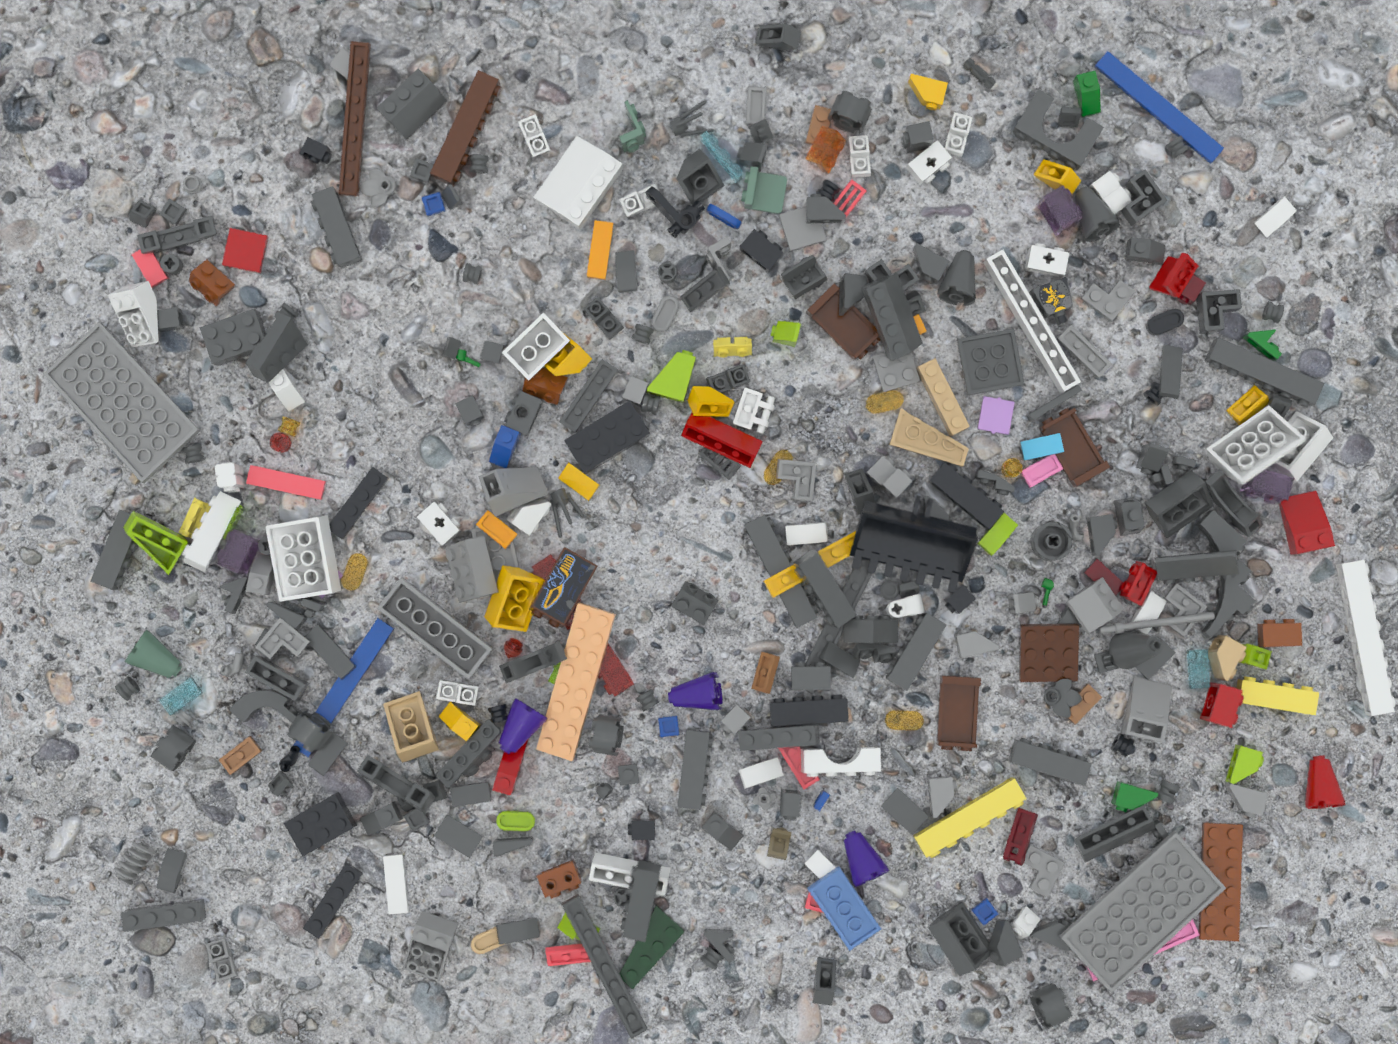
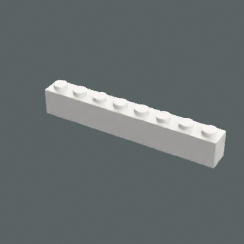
(1031, 321)
(1365, 637)

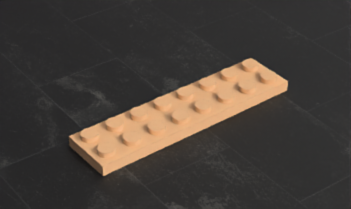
(576, 681)

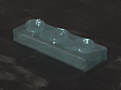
(721, 156)

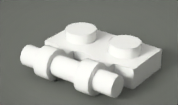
(748, 408)

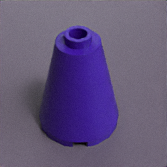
(698, 693)
(520, 726)
(863, 859)

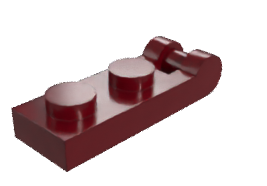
(1020, 836)

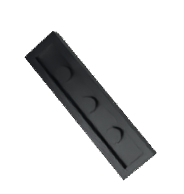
(358, 502)
(332, 900)

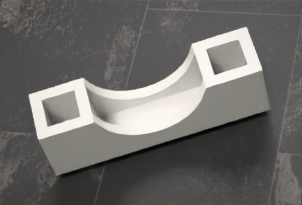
(864, 760)

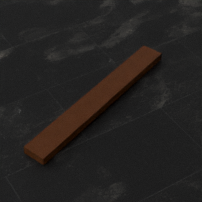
(354, 118)

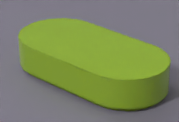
(515, 820)

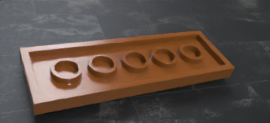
(1223, 856)

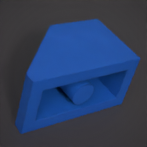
(504, 446)

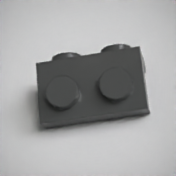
(803, 277)
(694, 602)

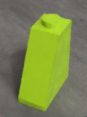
(674, 377)

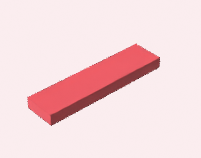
(286, 482)

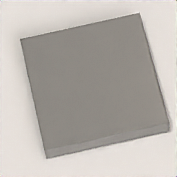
(798, 233)

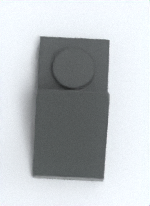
(238, 589)
(717, 938)

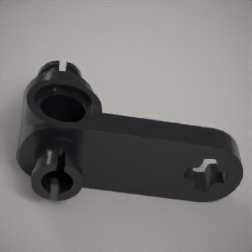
(691, 212)

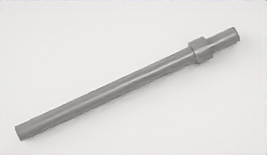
(1120, 627)

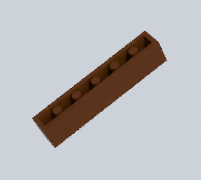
(465, 128)

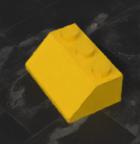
(515, 594)

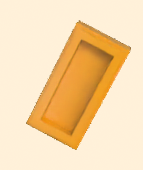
(496, 529)

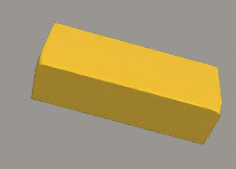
(1248, 405)
(578, 481)

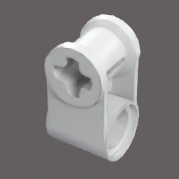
(908, 606)

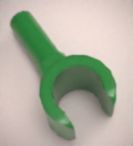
(461, 356)
(1048, 585)

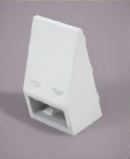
(137, 313)

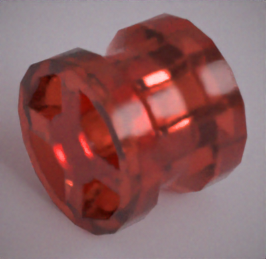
(284, 444)

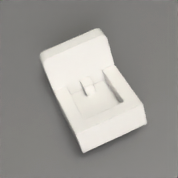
(1024, 923)

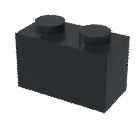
(761, 250)

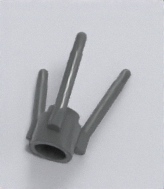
(679, 123)
(561, 499)

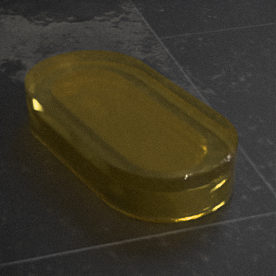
(884, 402)
(770, 472)
(354, 571)
(904, 720)

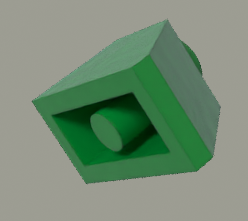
(1088, 93)
(1130, 796)

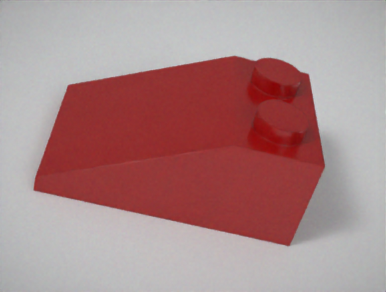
(1306, 523)

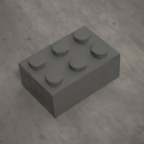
(233, 336)

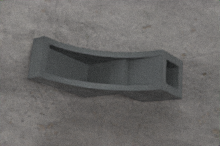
(1228, 499)

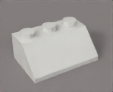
(535, 346)
(1299, 460)

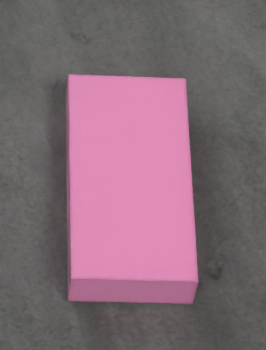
(1041, 470)

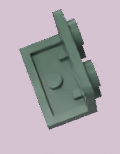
(635, 138)
(764, 191)

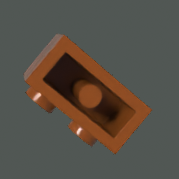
(1279, 634)
(559, 878)

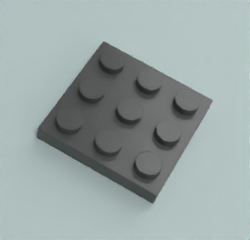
(990, 362)

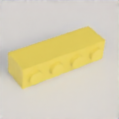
(1278, 697)

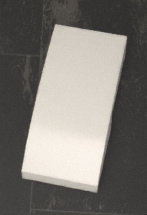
(958, 134)
(534, 135)
(859, 156)
(637, 202)
(1275, 216)
(806, 533)
(1149, 610)
(457, 692)
(761, 772)
(819, 864)

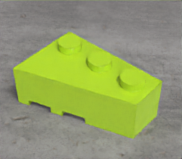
(156, 540)

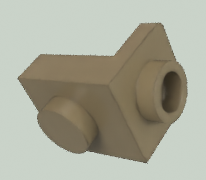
(779, 843)

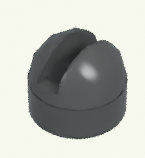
(604, 790)

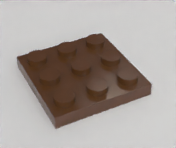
(1048, 652)

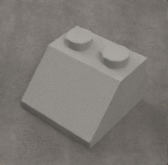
(1094, 605)

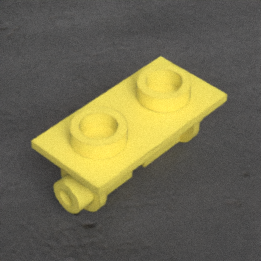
(741, 347)
(193, 517)

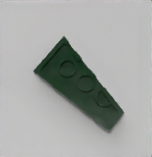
(660, 937)

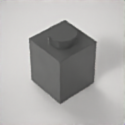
(170, 319)
(470, 411)

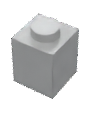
(635, 390)
(734, 719)

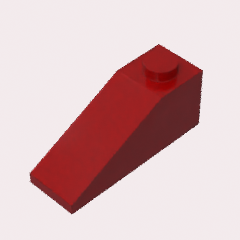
(509, 771)

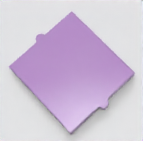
(996, 415)

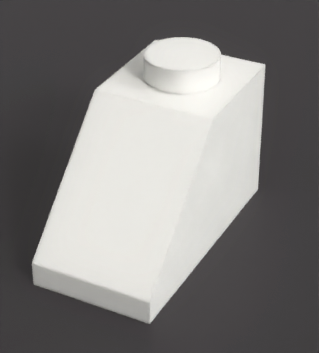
(286, 390)

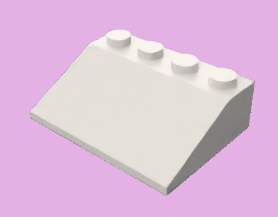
(579, 182)
(1254, 445)
(303, 558)

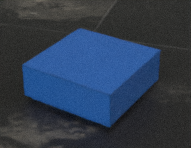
(433, 204)
(668, 726)
(821, 799)
(984, 911)

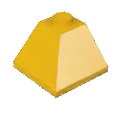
(568, 360)

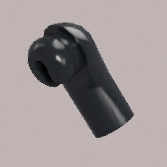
(290, 759)

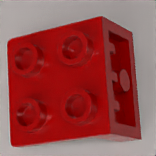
(1174, 275)

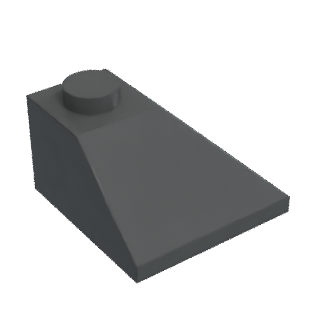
(698, 177)

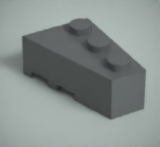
(277, 348)

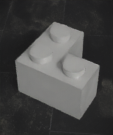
(888, 478)

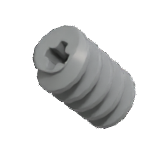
(134, 862)

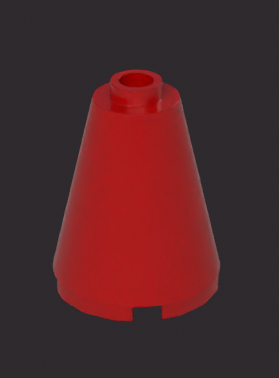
(1322, 785)

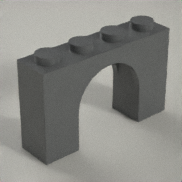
(1031, 129)

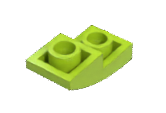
(997, 534)

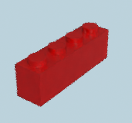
(722, 439)

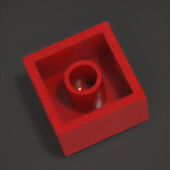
(1222, 705)

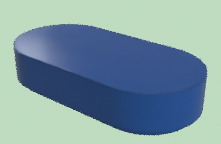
(723, 216)

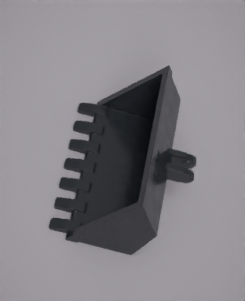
(913, 543)

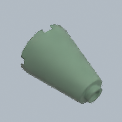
(153, 656)

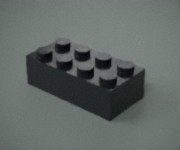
(607, 437)

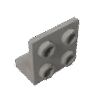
(718, 249)

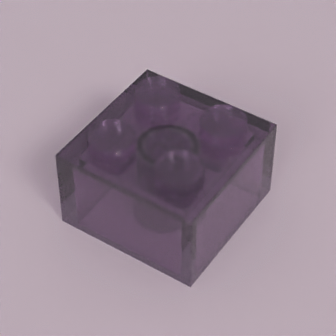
(1060, 210)
(1270, 486)
(238, 551)

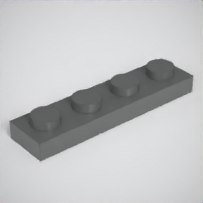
(588, 396)

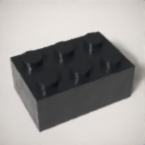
(320, 824)

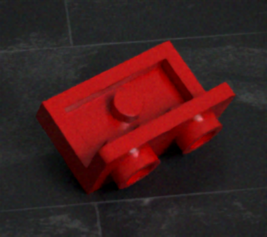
(1138, 583)

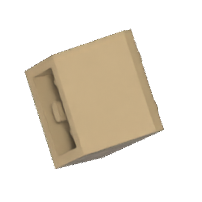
(1224, 656)

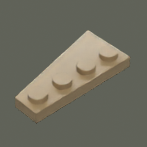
(918, 437)

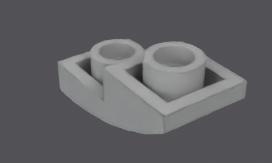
(222, 960)

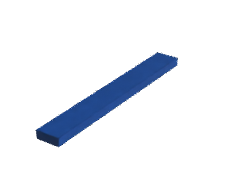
(1159, 107)
(362, 659)

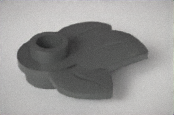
(1065, 697)

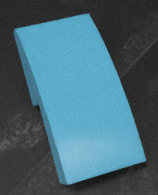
(1042, 446)

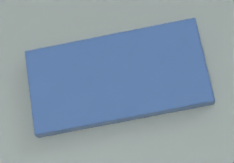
(844, 908)

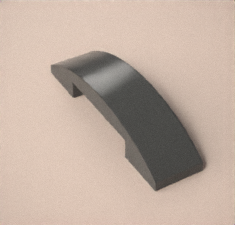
(177, 236)

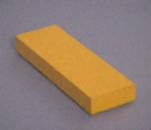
(600, 250)

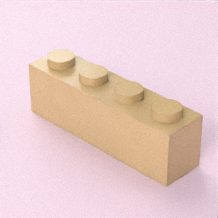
(942, 397)

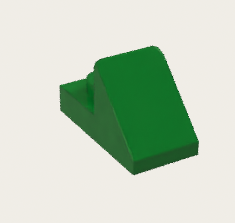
(1259, 341)

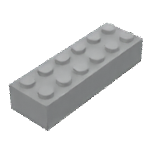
(435, 628)

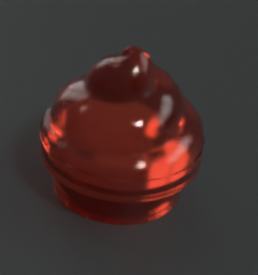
(513, 648)

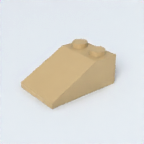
(410, 727)

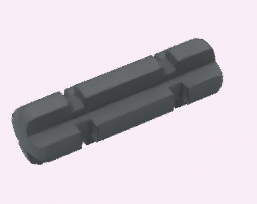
(979, 73)

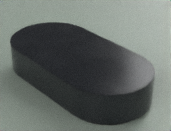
(1165, 322)

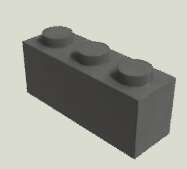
(277, 678)

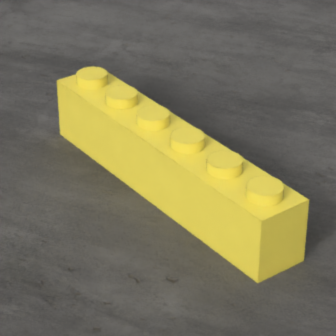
(969, 817)

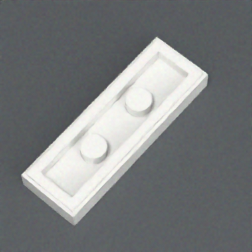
(395, 884)

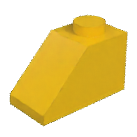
(928, 91)
(1057, 175)
(709, 402)
(459, 721)

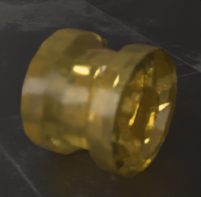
(288, 426)
(1015, 466)

